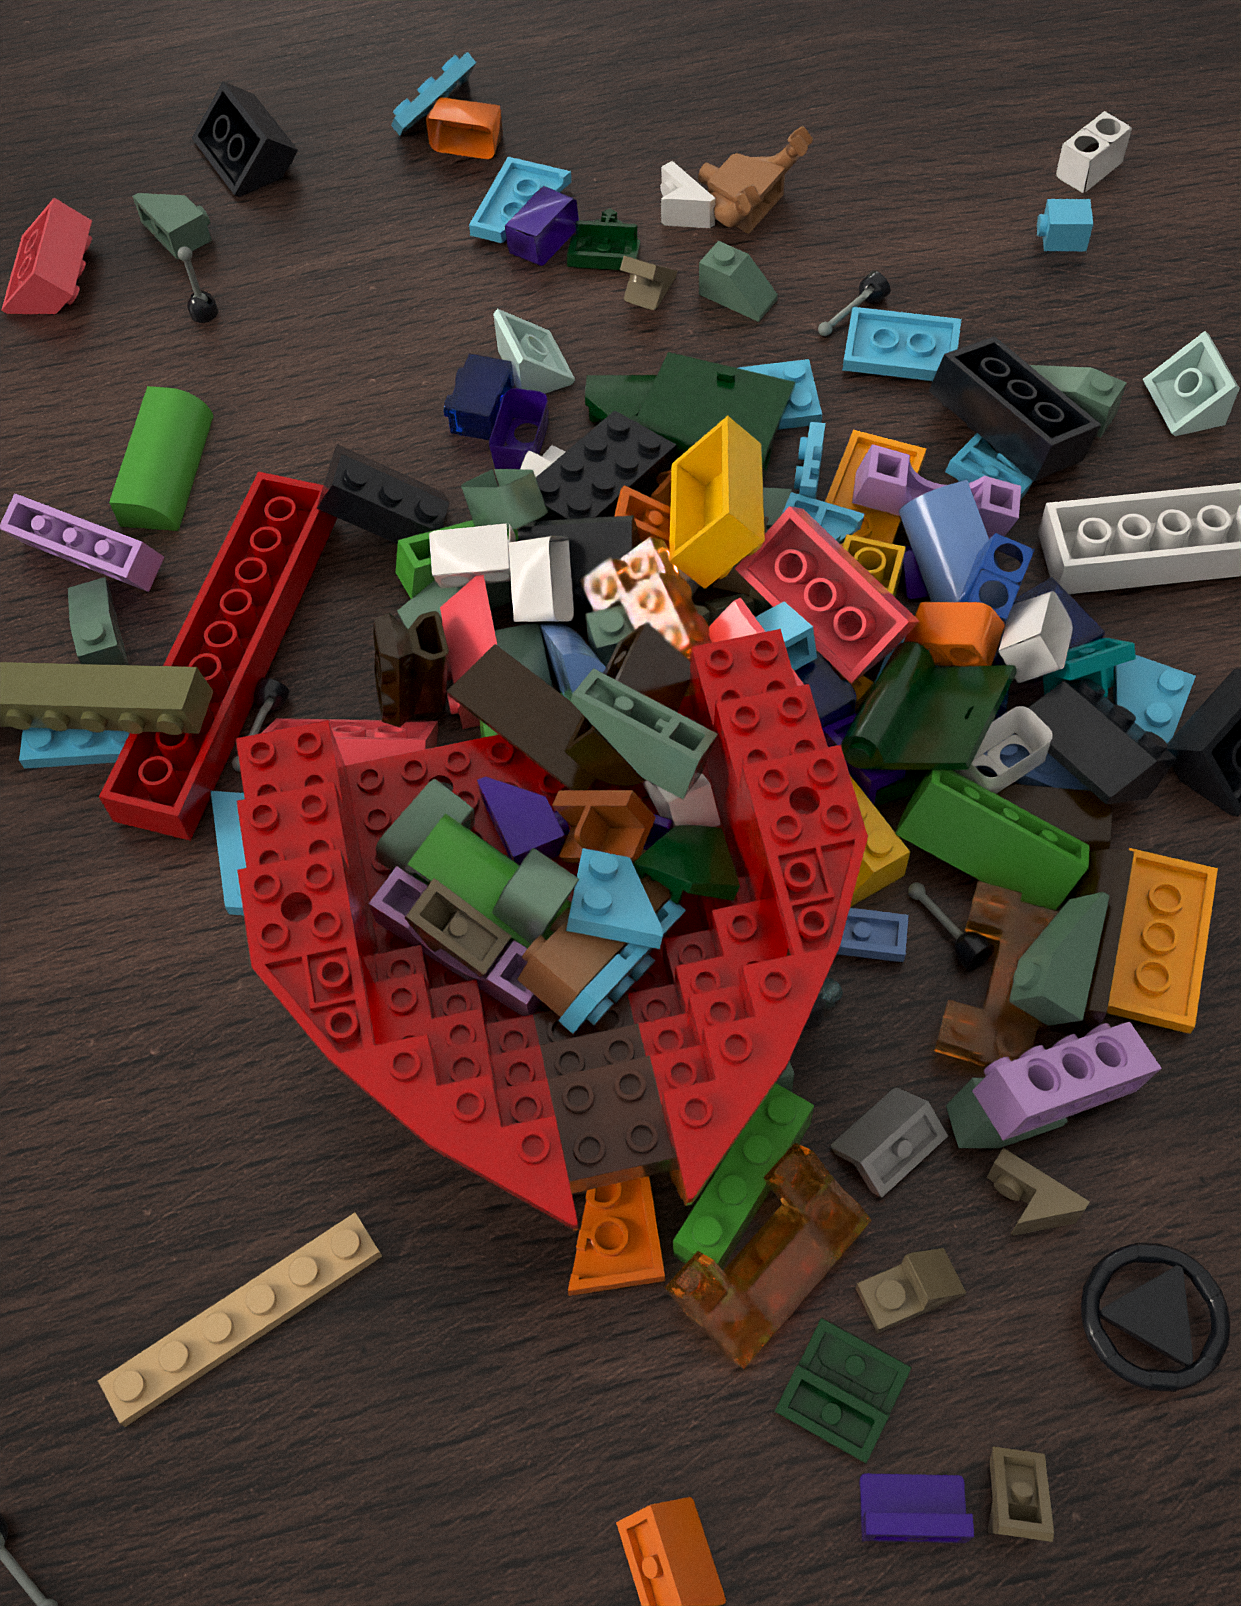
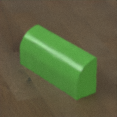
(161, 460)
(993, 839)
(468, 869)

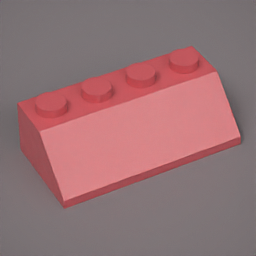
(849, 609)
(372, 739)

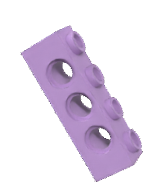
(82, 542)
(1064, 1078)

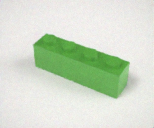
(739, 1184)

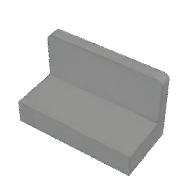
(891, 1139)

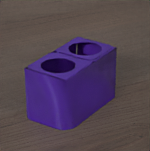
(545, 226)
(527, 407)

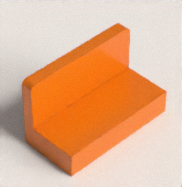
(670, 1556)

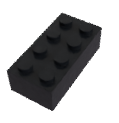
(1014, 408)
(593, 471)

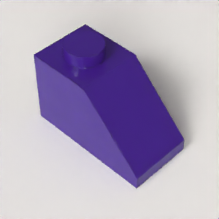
(523, 820)

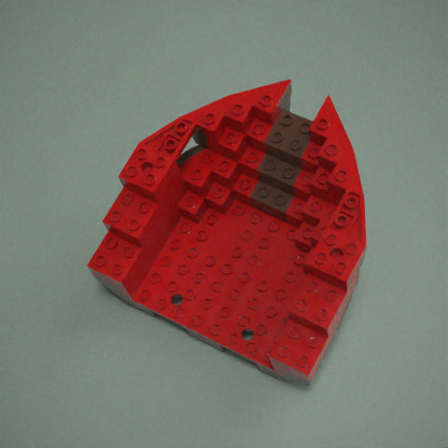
(520, 1096)

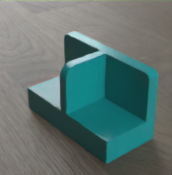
(1092, 662)

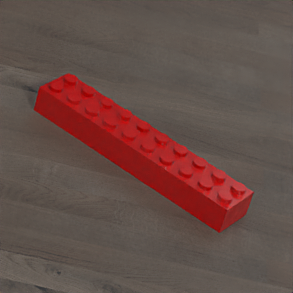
(232, 639)

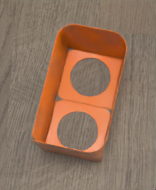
(456, 137)
(958, 632)

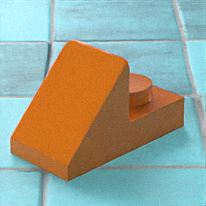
(649, 514)

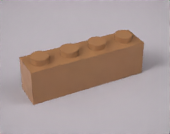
(570, 960)

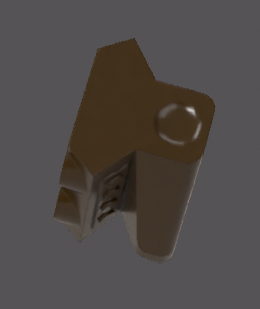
(410, 667)

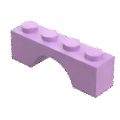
(889, 482)
(500, 981)

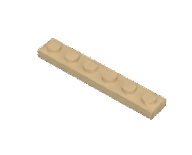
(238, 1320)

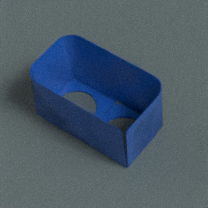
(985, 560)

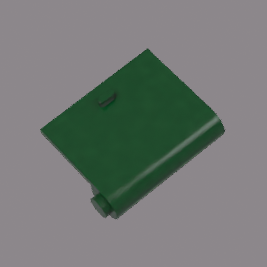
(698, 394)
(925, 713)

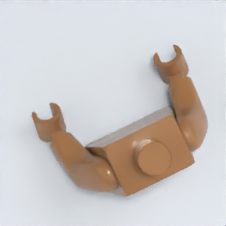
(751, 186)

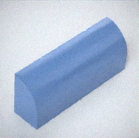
(946, 540)
(568, 657)

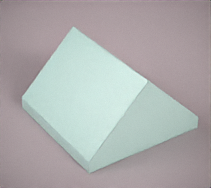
(533, 354)
(1193, 388)

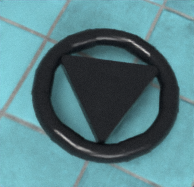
(1156, 1316)

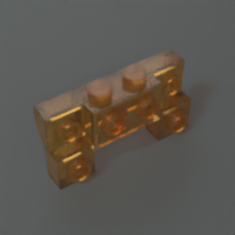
(649, 592)
(999, 1026)
(778, 1265)

